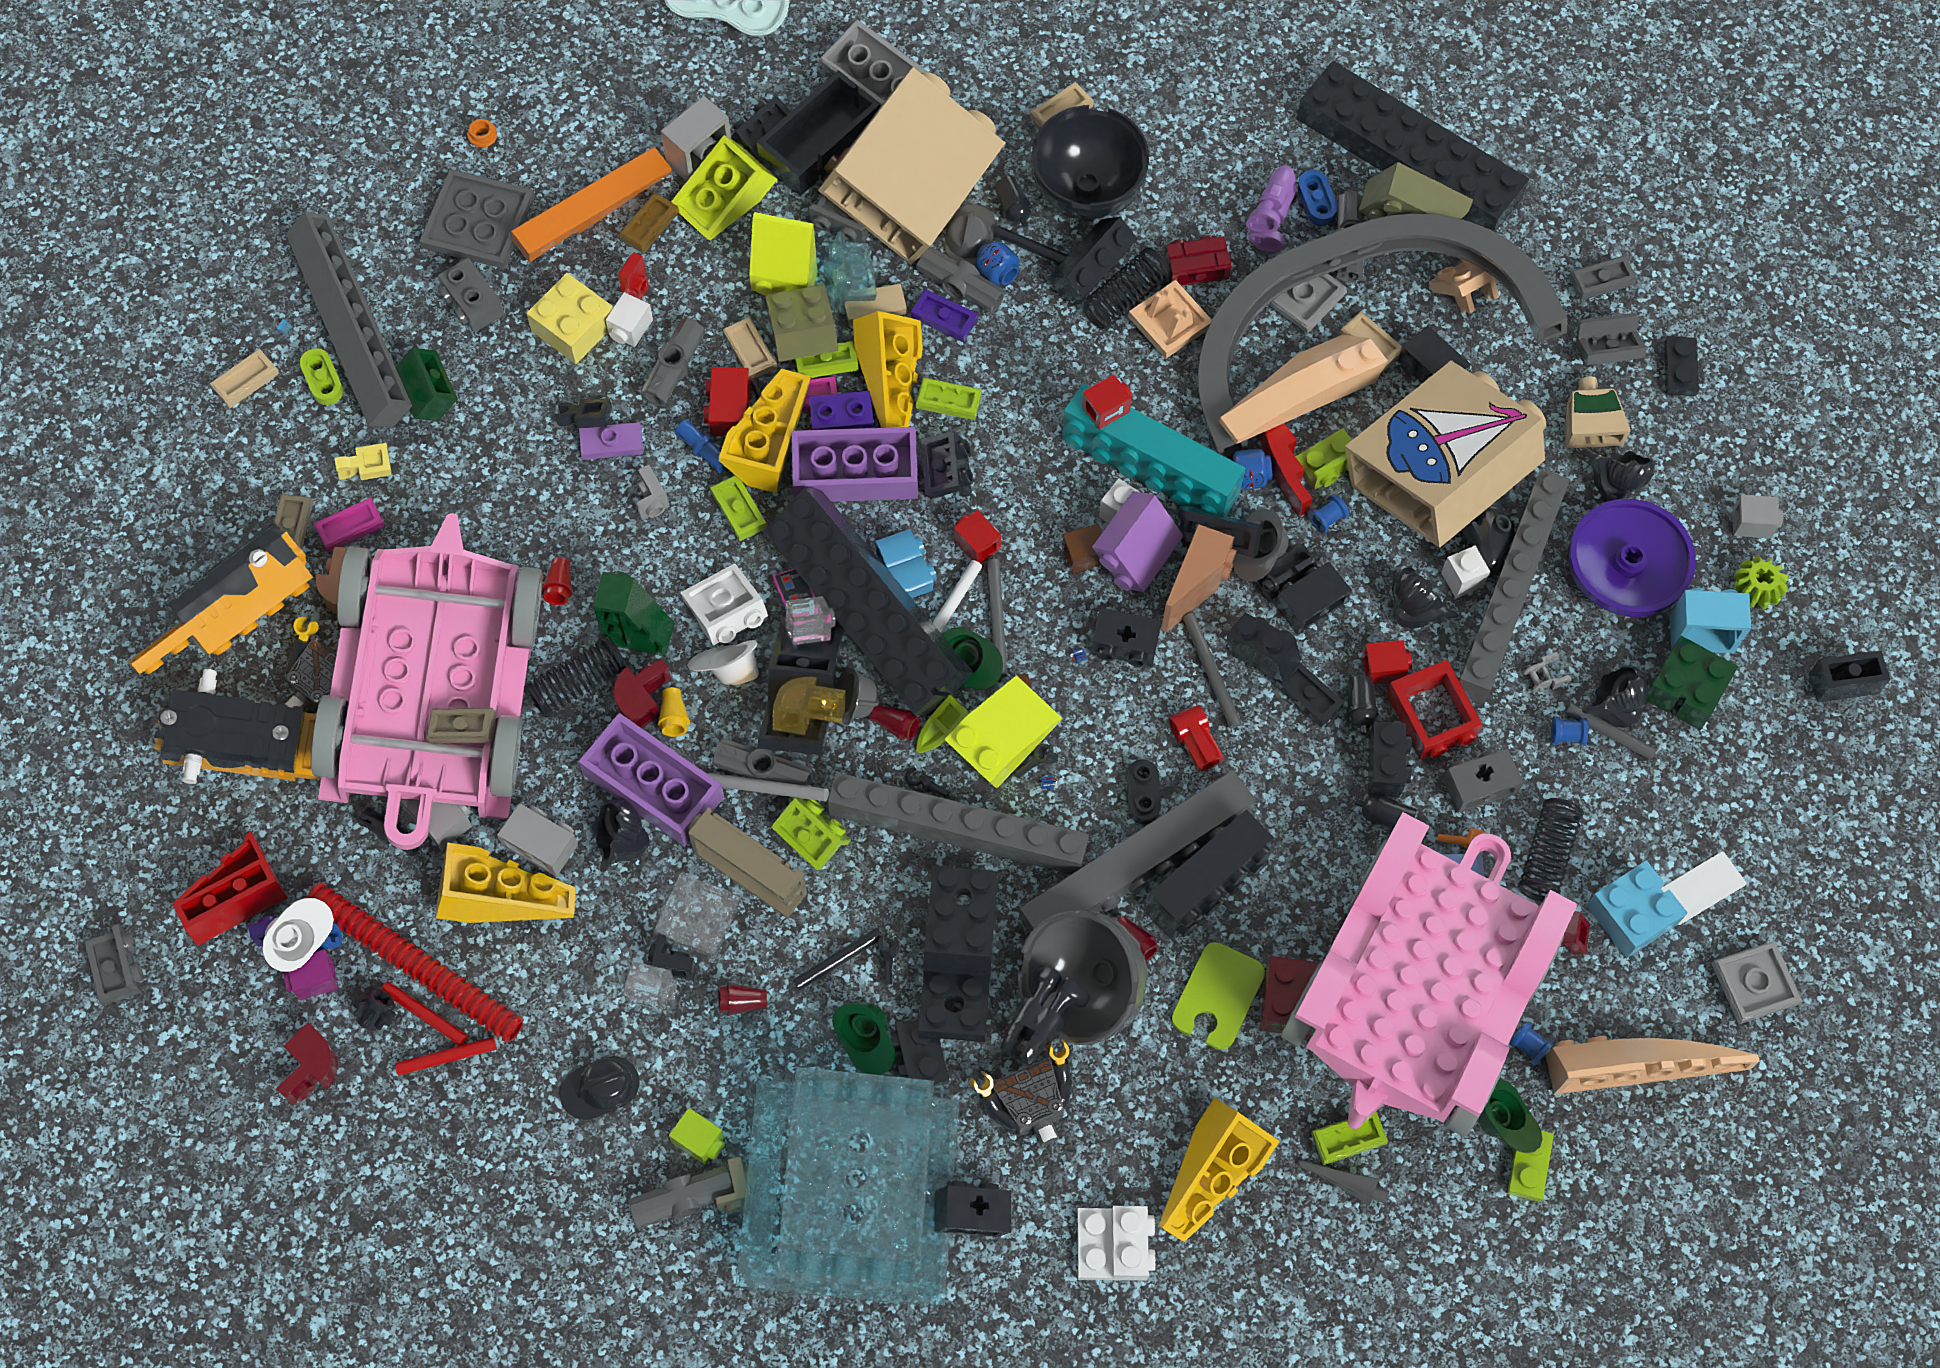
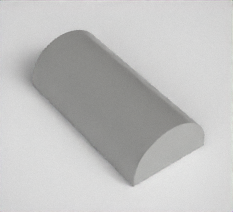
(868, 61)

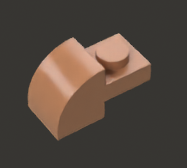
(329, 584)

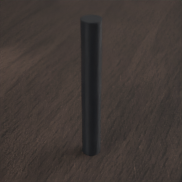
(1029, 245)
(837, 959)

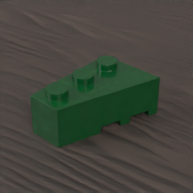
(631, 615)

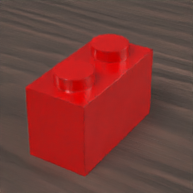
(728, 398)

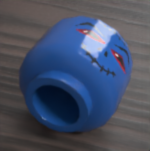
(997, 263)
(1257, 467)

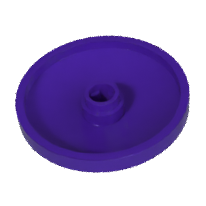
(1631, 557)

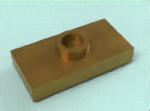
(649, 223)

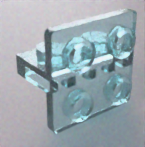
(849, 273)

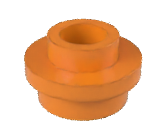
(479, 127)

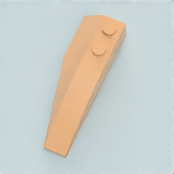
(1306, 384)
(1637, 1061)

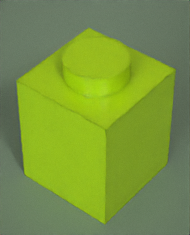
(698, 1137)

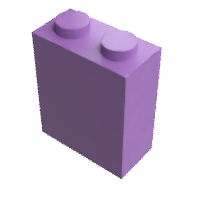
(1137, 541)

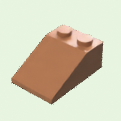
(1204, 567)

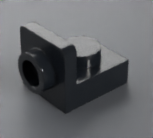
(678, 962)

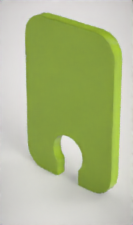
(1222, 986)

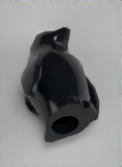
(1491, 535)

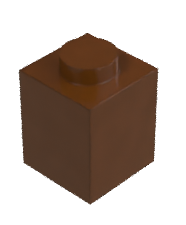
(1078, 548)

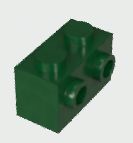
(426, 384)

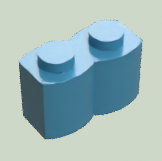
(904, 561)

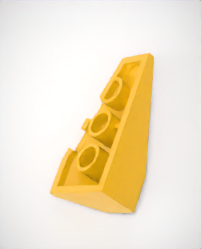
(888, 358)
(762, 439)
(490, 890)
(1217, 1160)

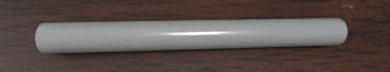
(771, 787)

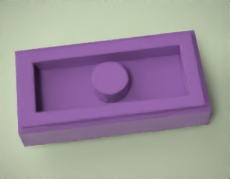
(611, 441)

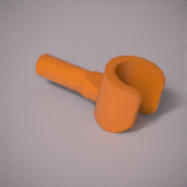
(1461, 840)

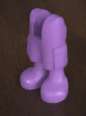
(1272, 210)

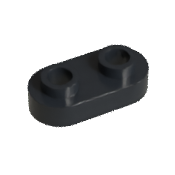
(1143, 789)

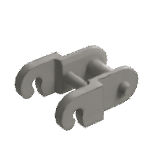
(1550, 682)

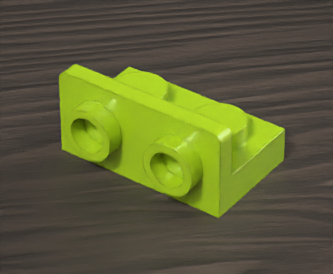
(1325, 460)
(810, 831)

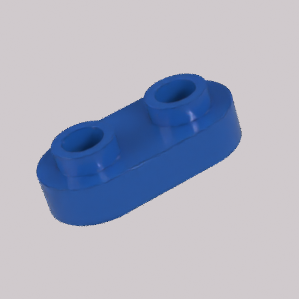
(1317, 200)

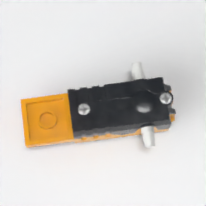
(233, 735)

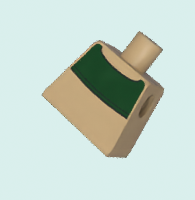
(1595, 417)

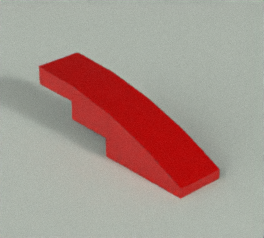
(1286, 468)

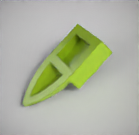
(941, 724)

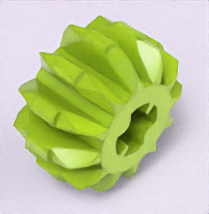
(1772, 583)

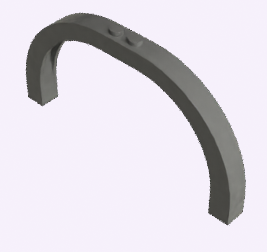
(1348, 246)

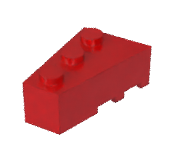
(230, 893)

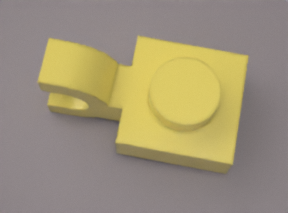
(370, 462)

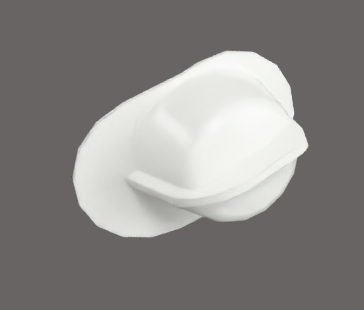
(728, 663)
(297, 934)

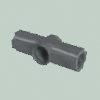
(1347, 216)
(961, 280)
(665, 375)
(743, 760)
(680, 1197)

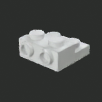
(725, 604)
(1115, 1243)

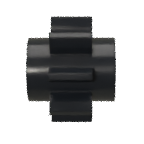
(374, 1009)

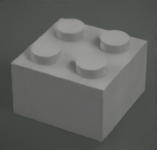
(693, 136)

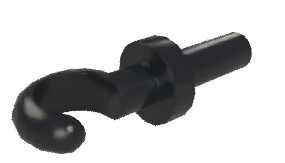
(927, 783)

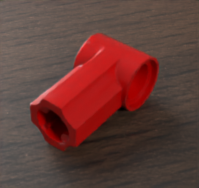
(1193, 730)

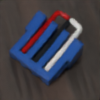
(1079, 655)
(1047, 782)

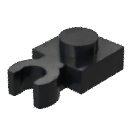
(587, 414)

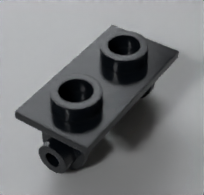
(1286, 569)

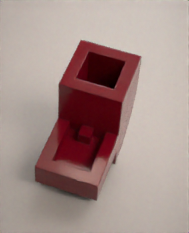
(634, 692)
(317, 1064)

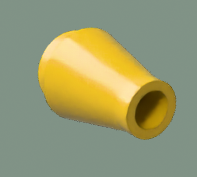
(673, 714)

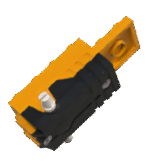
(231, 597)

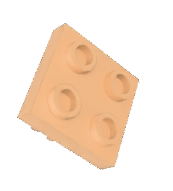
(1463, 280)
(1170, 319)

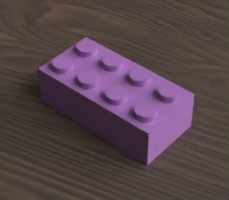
(856, 463)
(650, 777)

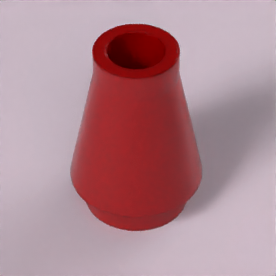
(557, 585)

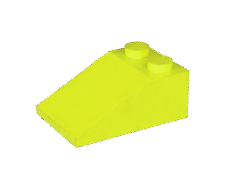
(723, 188)
(781, 254)
(1003, 730)

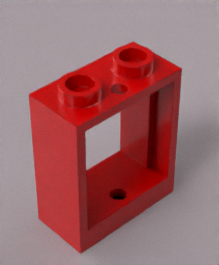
(1424, 680)

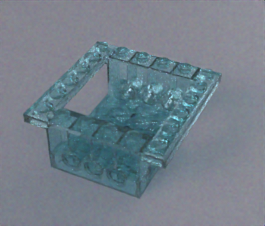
(909, 1157)

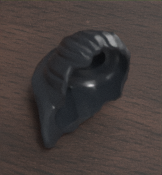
(1619, 474)
(1415, 601)
(1620, 696)
(619, 833)

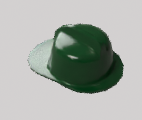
(979, 655)
(865, 1036)
(1510, 1119)

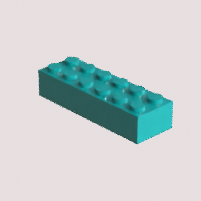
(1156, 457)

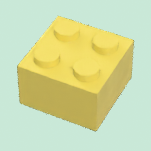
(570, 318)

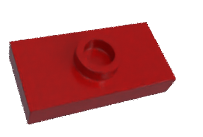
(633, 276)

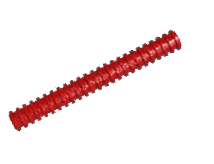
(420, 966)

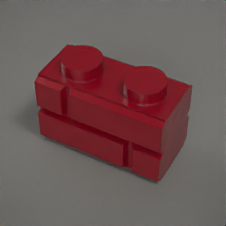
(1198, 260)

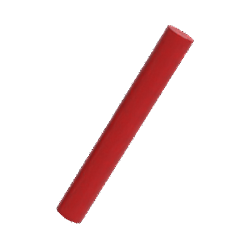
(425, 1014)
(446, 1056)

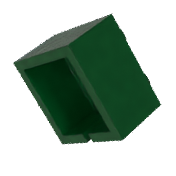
(1696, 677)

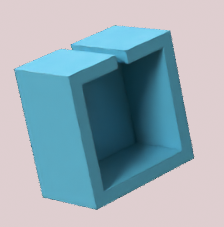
(1711, 619)
(1636, 909)

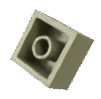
(801, 323)

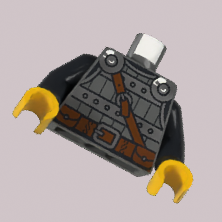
(309, 667)
(1030, 1096)

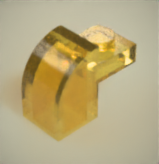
(802, 700)

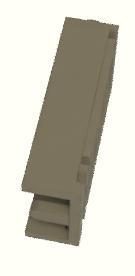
(747, 862)

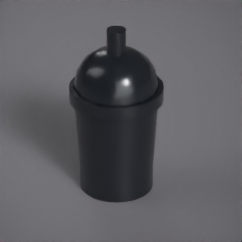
(1013, 201)
(1361, 702)
(1383, 810)

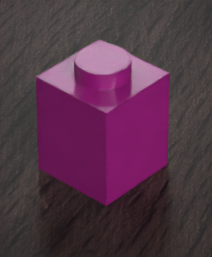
(314, 977)

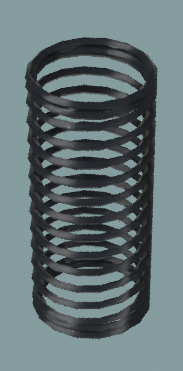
(1106, 316)
(613, 655)
(1560, 818)

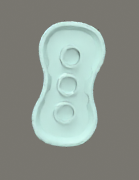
(749, 16)

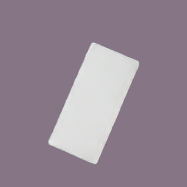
(1706, 885)

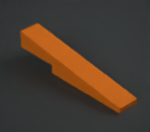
(589, 204)

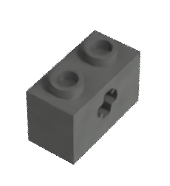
(1470, 792)

